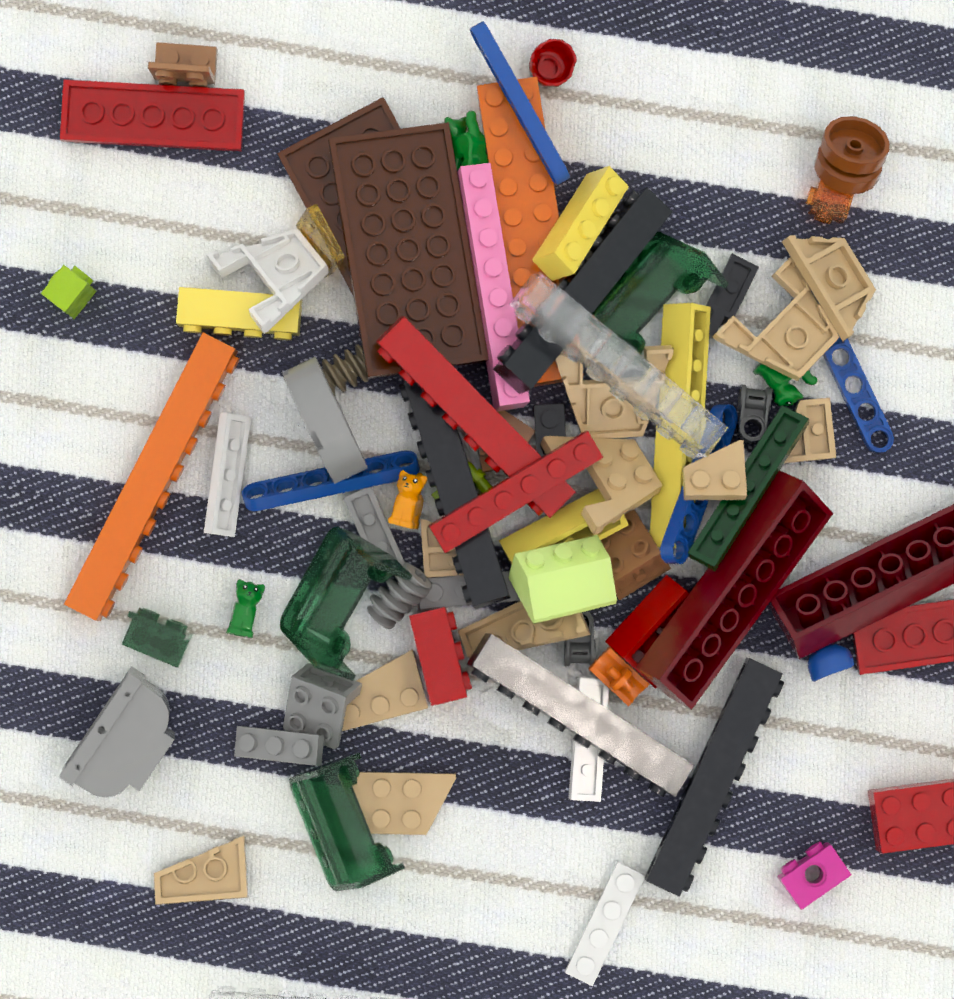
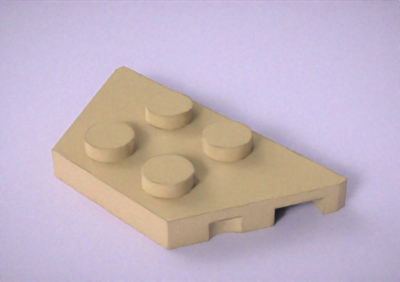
(833, 278)
(401, 800)

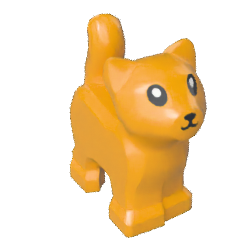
(409, 501)

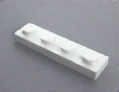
(227, 474)
(586, 765)
(604, 923)

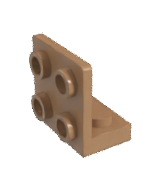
(184, 64)
(633, 556)

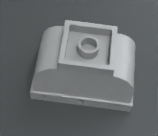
(123, 740)

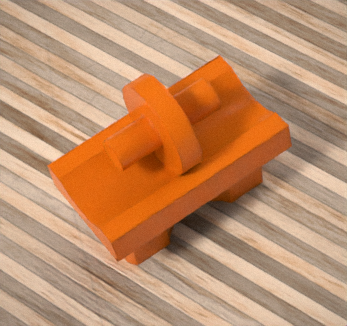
(618, 676)

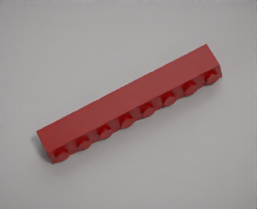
(465, 408)

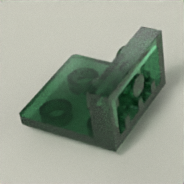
(157, 638)

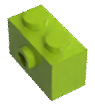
(69, 290)

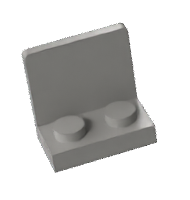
(319, 703)

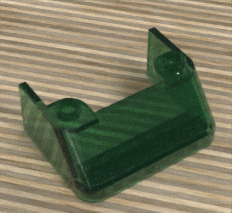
(650, 282)
(329, 595)
(339, 827)

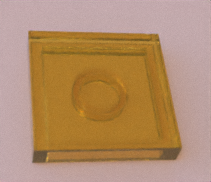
(319, 235)

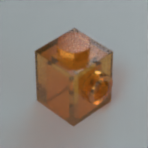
(828, 203)

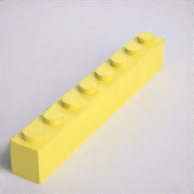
(687, 331)

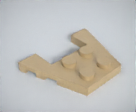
(793, 338)
(595, 405)
(621, 477)

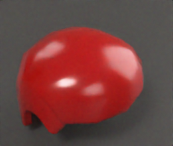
(552, 62)

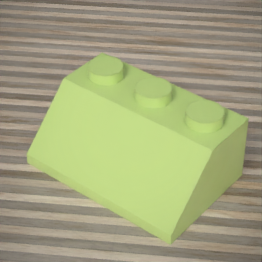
(563, 579)

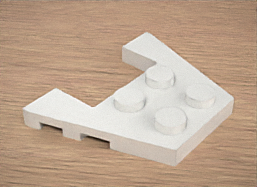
(286, 267)

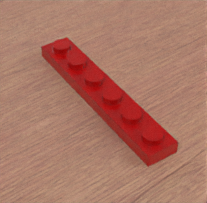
(515, 491)

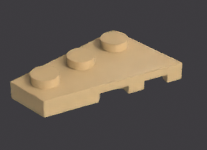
(207, 877)

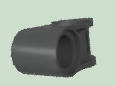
(753, 407)
(581, 644)

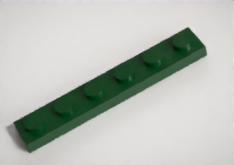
(760, 472)

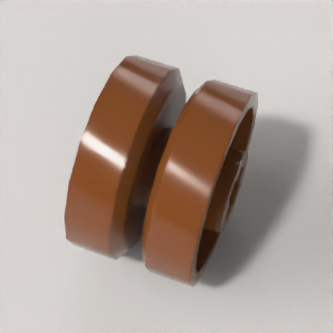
(851, 155)

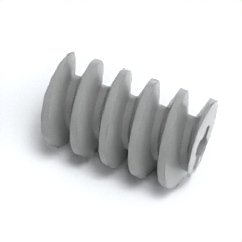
(399, 598)

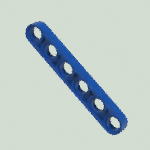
(519, 103)
(864, 396)
(300, 482)
(687, 508)

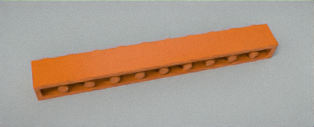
(151, 478)

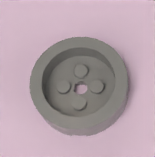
(324, 420)

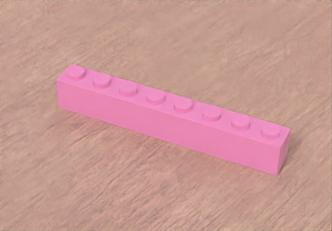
(490, 276)

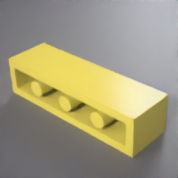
(580, 223)
(229, 312)
(562, 527)

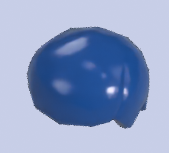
(829, 661)

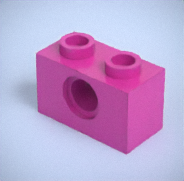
(831, 874)

